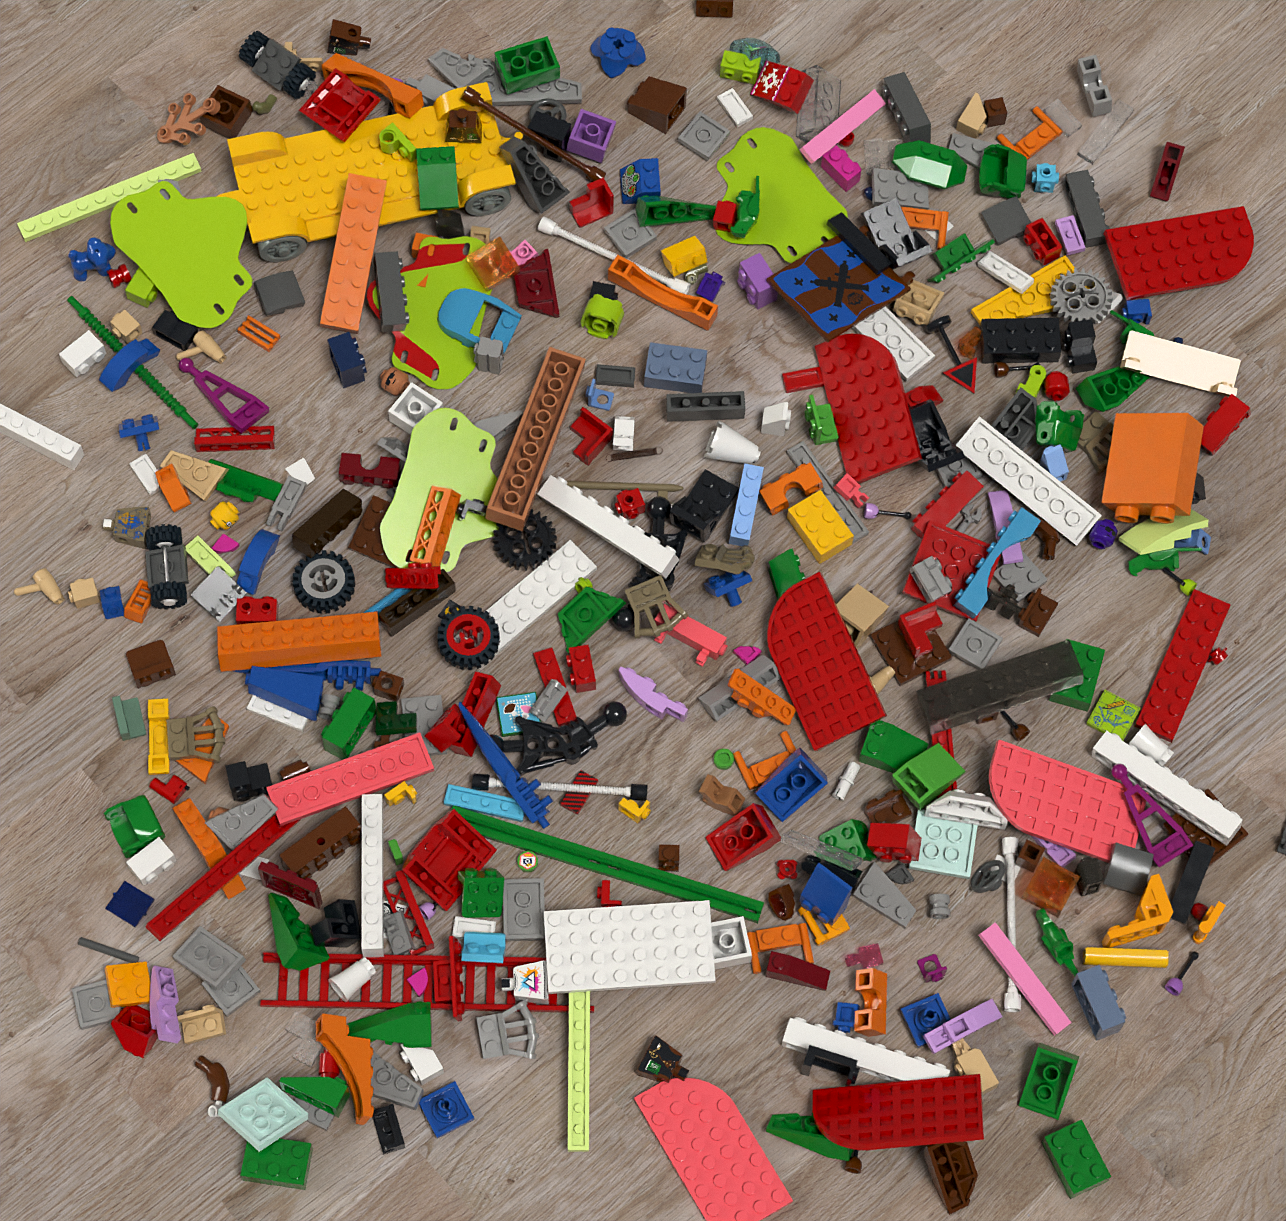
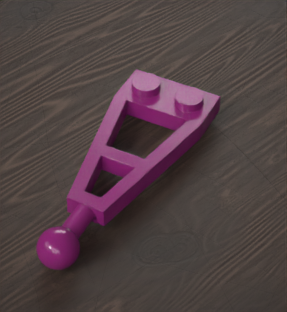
(243, 417)
(1166, 849)

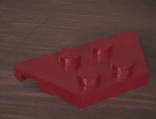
(536, 286)

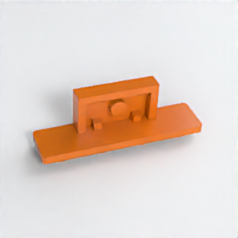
(759, 699)

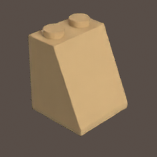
(861, 613)

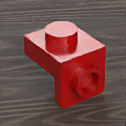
(604, 894)

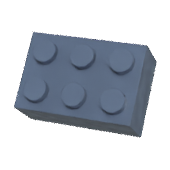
(675, 368)
(1098, 1002)

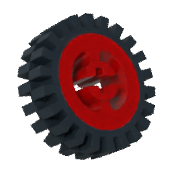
(471, 622)

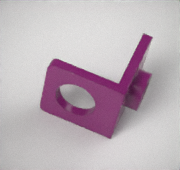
(935, 975)

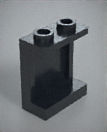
(830, 1061)

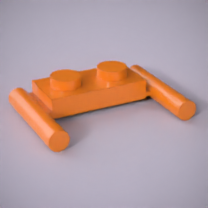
(1037, 138)
(928, 220)
(760, 772)
(779, 938)

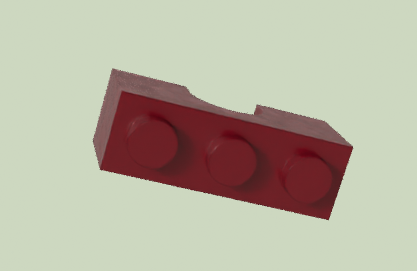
(384, 475)

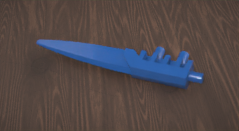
(334, 670)
(518, 787)

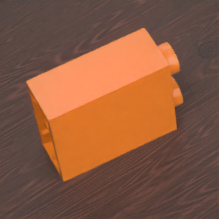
(1152, 466)

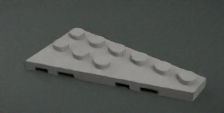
(562, 89)

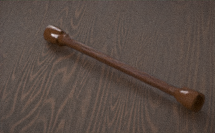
(473, 98)

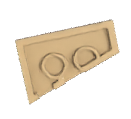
(196, 474)

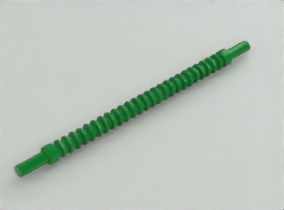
(179, 410)

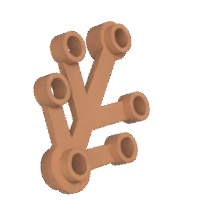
(168, 133)

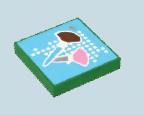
(512, 706)

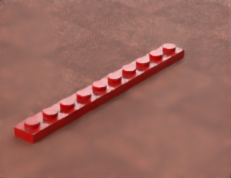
(217, 877)

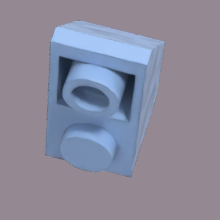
(1055, 462)

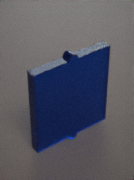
(130, 904)

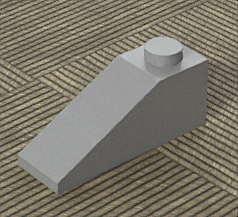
(499, 426)

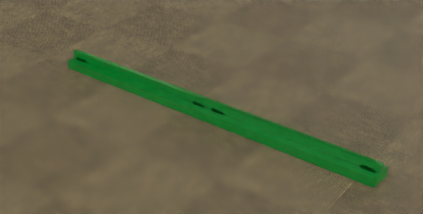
(629, 871)

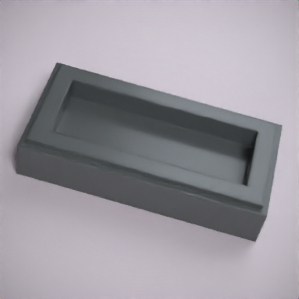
(615, 375)

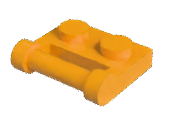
(1208, 922)
(834, 931)

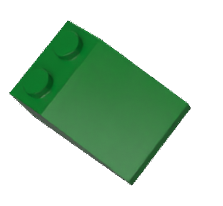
(437, 178)
(890, 747)
(1048, 1081)
(320, 1092)

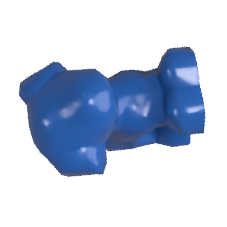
(96, 257)

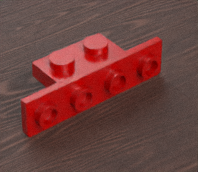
(416, 575)
(447, 979)

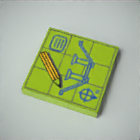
(1113, 715)

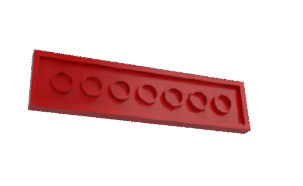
(1183, 665)

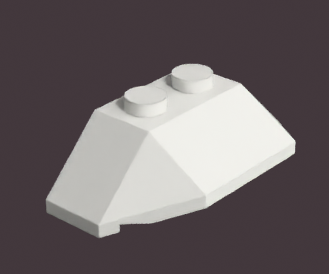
(968, 809)

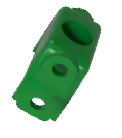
(1002, 172)
(1055, 427)
(134, 825)

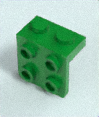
(851, 838)
(481, 892)

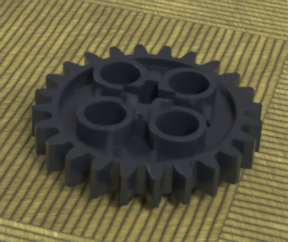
(542, 534)

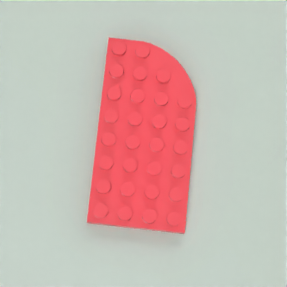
(1062, 802)
(713, 1151)

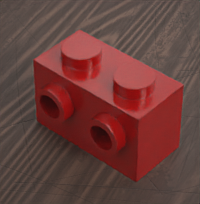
(1042, 241)
(256, 610)
(582, 668)

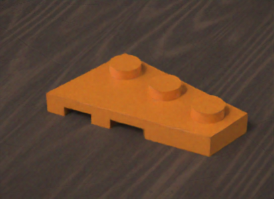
(199, 767)

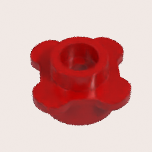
(1218, 655)
(791, 864)

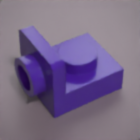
(710, 286)

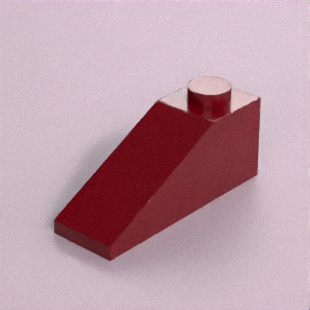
(1167, 171)
(797, 971)

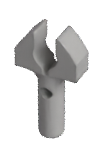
(967, 519)

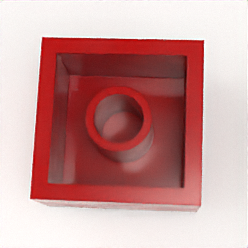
(894, 842)

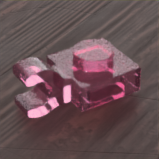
(867, 956)

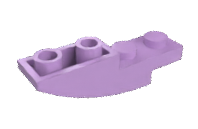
(644, 692)
(162, 1004)
(962, 1026)

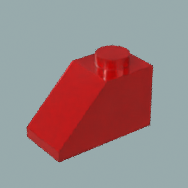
(922, 394)

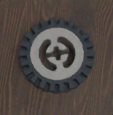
(306, 586)

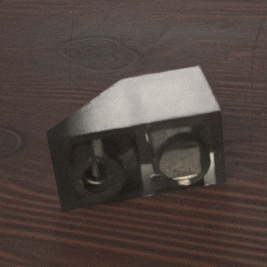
(448, 224)

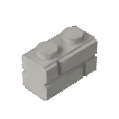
(489, 355)
(931, 579)

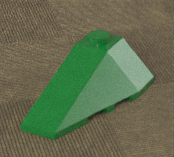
(1109, 388)
(293, 937)
(404, 1024)
(804, 1132)

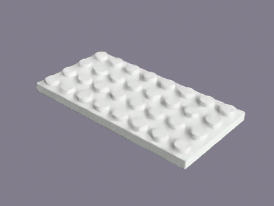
(629, 947)

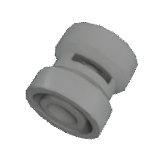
(329, 705)
(939, 906)

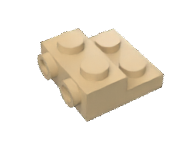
(919, 303)

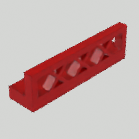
(236, 441)
(412, 907)

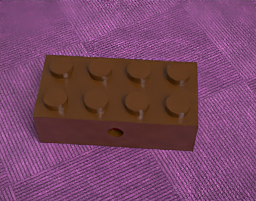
(322, 844)

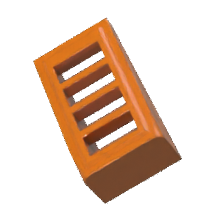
(136, 612)

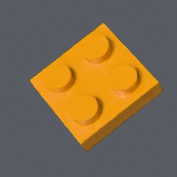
(128, 984)

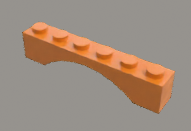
(403, 97)
(686, 306)

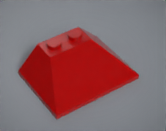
(339, 105)
(442, 852)

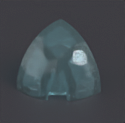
(754, 49)

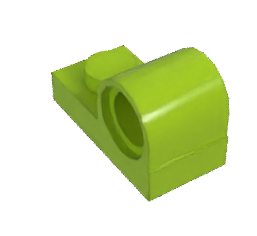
(399, 141)

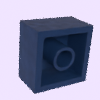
(346, 359)

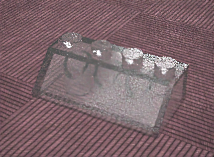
(820, 105)

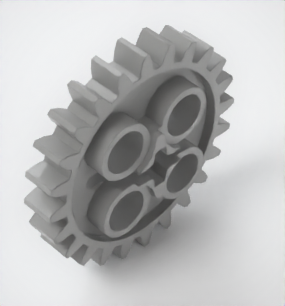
(1081, 296)

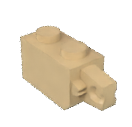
(973, 1062)

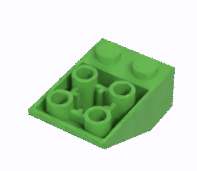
(927, 775)

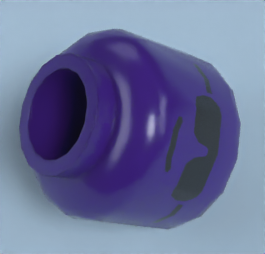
(1103, 534)

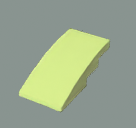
(1156, 536)

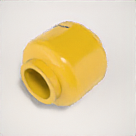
(224, 515)

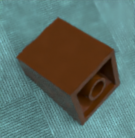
(658, 103)

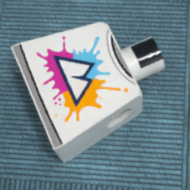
(529, 983)

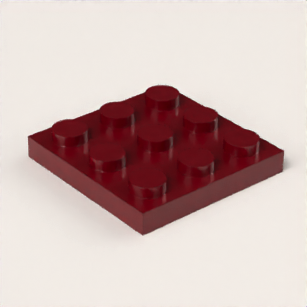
(290, 885)

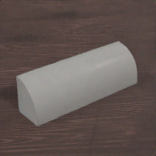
(718, 699)

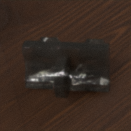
(1009, 607)

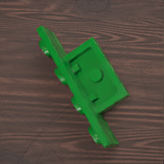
(956, 253)
(246, 484)

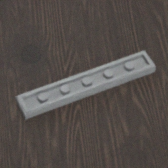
(800, 455)

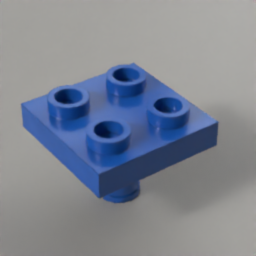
(139, 428)
(727, 585)
(924, 1017)
(446, 1110)

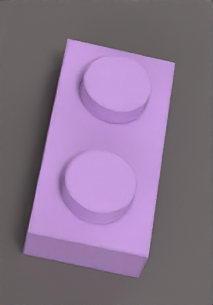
(1070, 235)

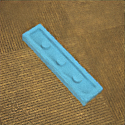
(483, 803)

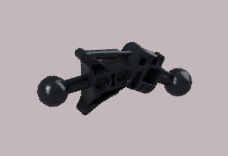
(658, 510)
(579, 736)

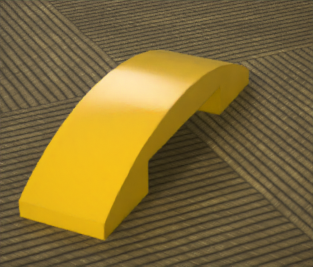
(158, 739)

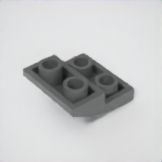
(1006, 219)
(279, 292)
(1128, 869)

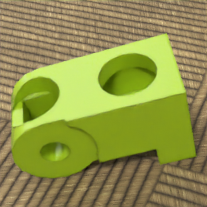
(1035, 380)

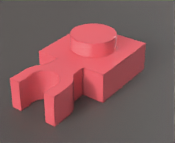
(848, 488)

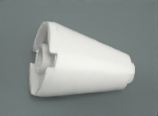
(731, 446)

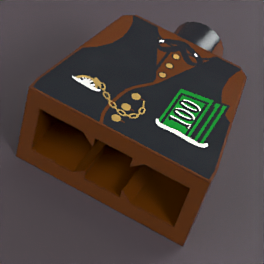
(346, 39)
(463, 127)
(662, 1062)

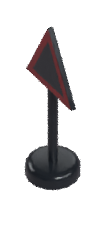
(964, 373)

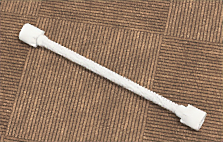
(550, 227)
(1010, 850)

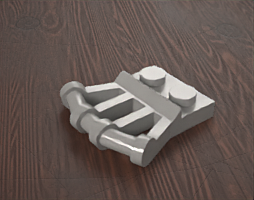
(494, 1034)

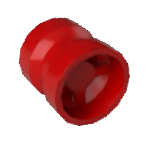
(119, 275)

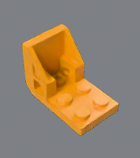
(1150, 916)

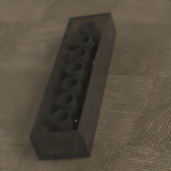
(1000, 687)

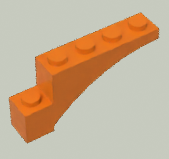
(206, 842)
(353, 1058)

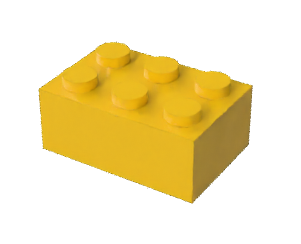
(820, 526)

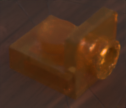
(969, 341)

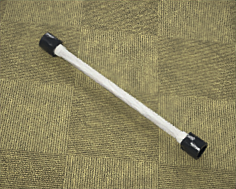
(635, 792)

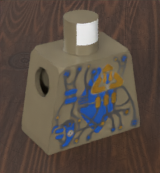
(130, 526)

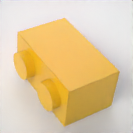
(684, 256)

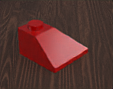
(135, 1030)

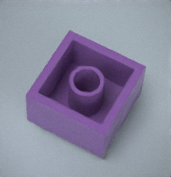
(591, 135)
(753, 278)

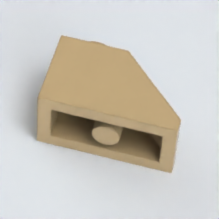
(973, 118)

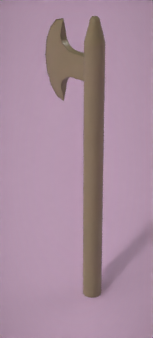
(662, 489)

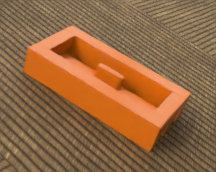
(246, 324)

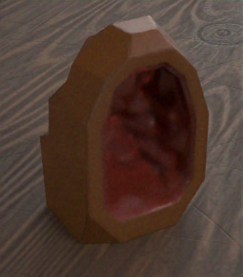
(782, 902)

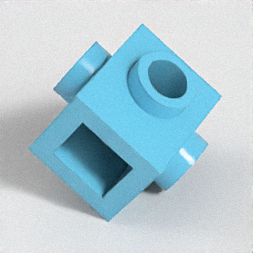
(1045, 178)

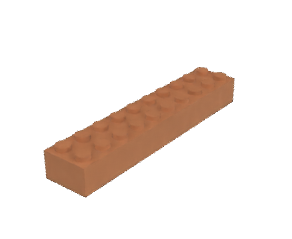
(535, 439)

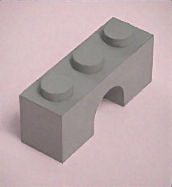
(1096, 94)

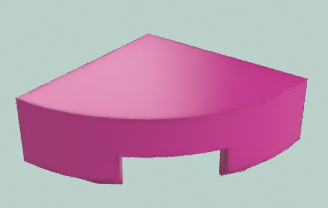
(225, 544)
(747, 653)
(419, 981)

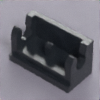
(388, 1129)

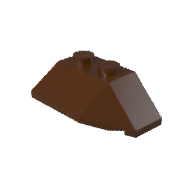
(952, 1173)

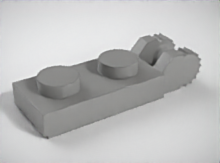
(287, 501)

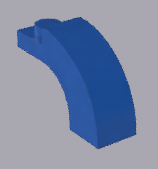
(126, 361)
(255, 559)

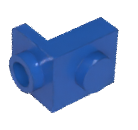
(112, 602)
(845, 1016)

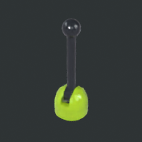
(1186, 585)

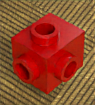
(629, 503)

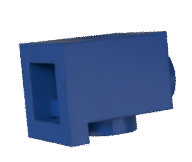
(1137, 310)

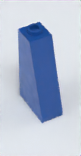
(287, 689)

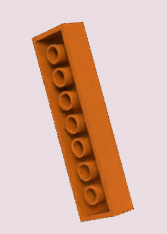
(353, 253)
(299, 641)

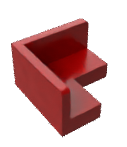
(594, 205)
(594, 434)
(915, 626)
(442, 733)

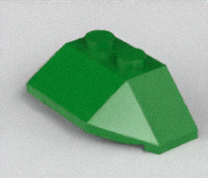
(930, 164)

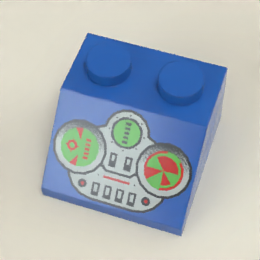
(639, 180)

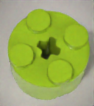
(602, 316)

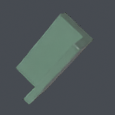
(129, 718)

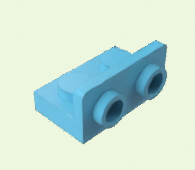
(484, 947)

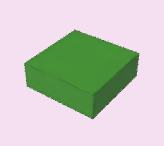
(395, 850)

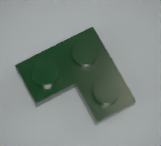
(390, 722)

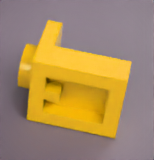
(399, 792)
(631, 809)

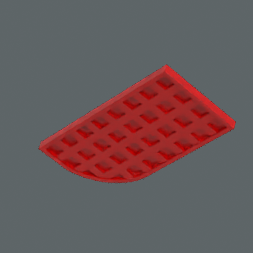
(1181, 252)
(867, 406)
(821, 664)
(901, 1113)

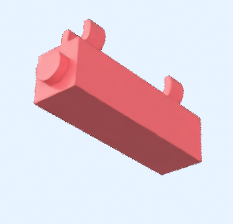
(695, 635)

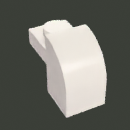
(623, 433)

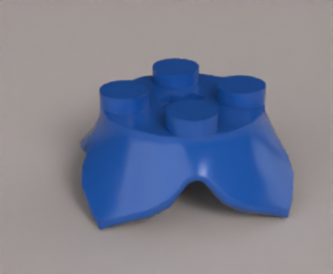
(615, 60)

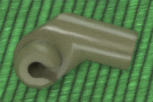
(264, 107)
(692, 275)

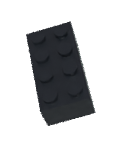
(1020, 340)

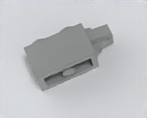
(430, 88)

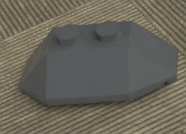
(1018, 419)

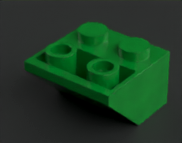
(784, 572)

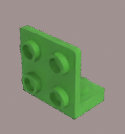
(821, 421)

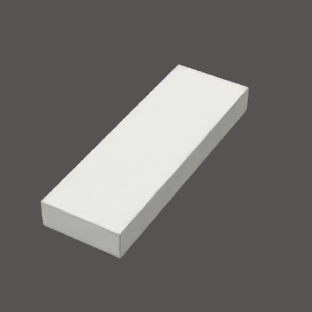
(1005, 272)
(276, 713)

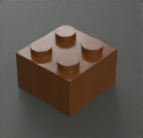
(232, 114)

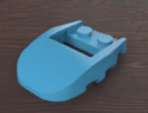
(461, 311)

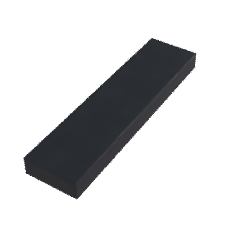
(859, 243)
(1191, 881)

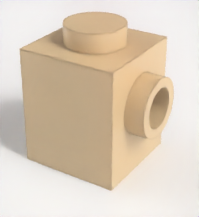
(125, 327)
(83, 593)

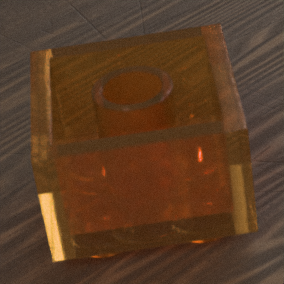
(493, 264)
(1050, 887)

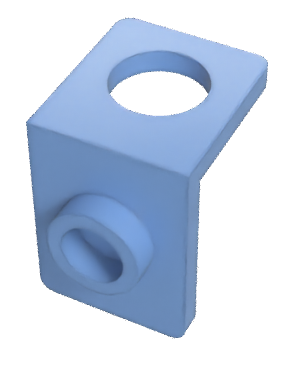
(593, 393)
(1195, 541)

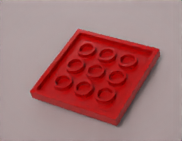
(958, 559)

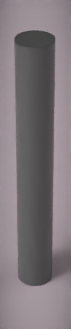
(108, 950)

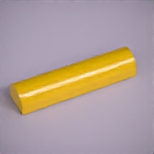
(1125, 957)

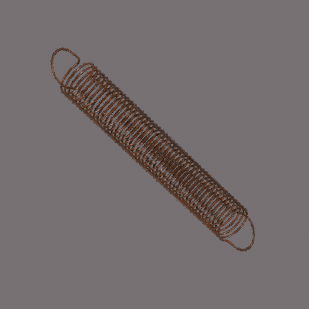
(623, 457)

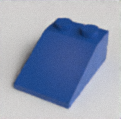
(792, 784)
(825, 895)

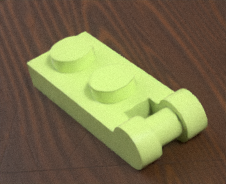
(206, 557)

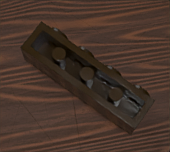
(327, 523)
(415, 604)

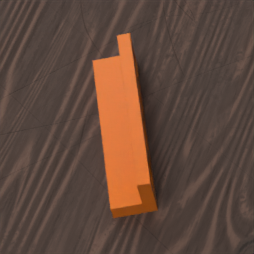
(442, 525)

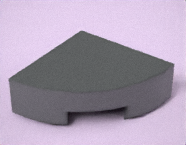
(900, 875)

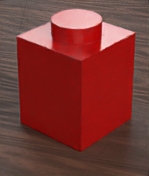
(725, 216)

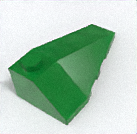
(665, 210)

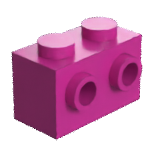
(841, 168)

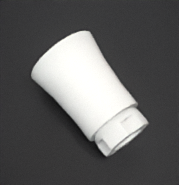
(1151, 745)
(352, 978)

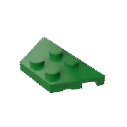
(586, 615)

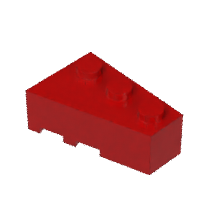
(1223, 423)

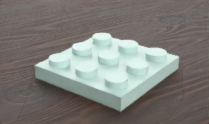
(945, 846)
(263, 1114)

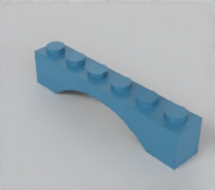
(975, 595)

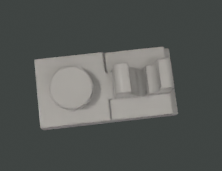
(398, 933)

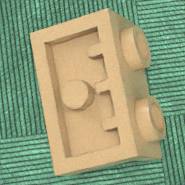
(202, 1024)

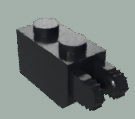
(846, 875)

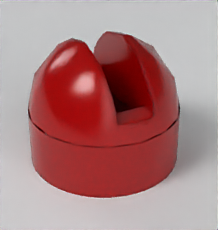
(848, 140)
(1198, 910)

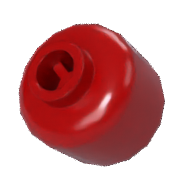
(1056, 386)

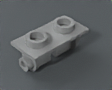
(548, 700)

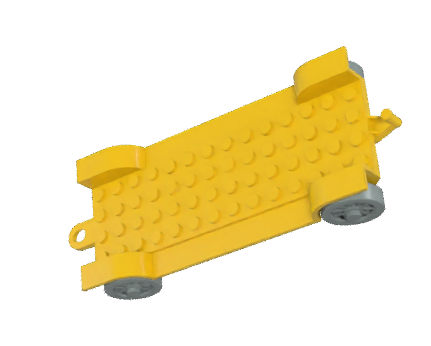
(299, 182)

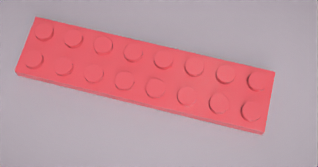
(350, 779)

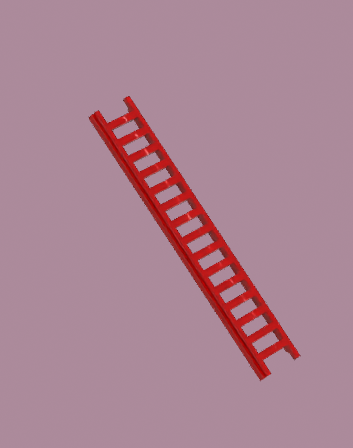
(408, 962)

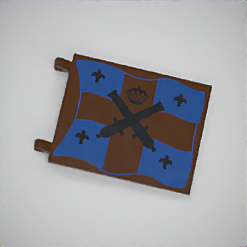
(837, 288)

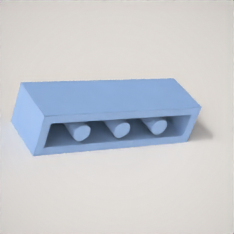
(746, 505)

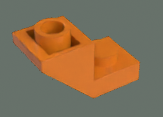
(172, 488)

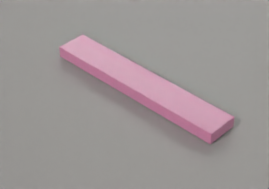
(842, 126)
(1024, 979)

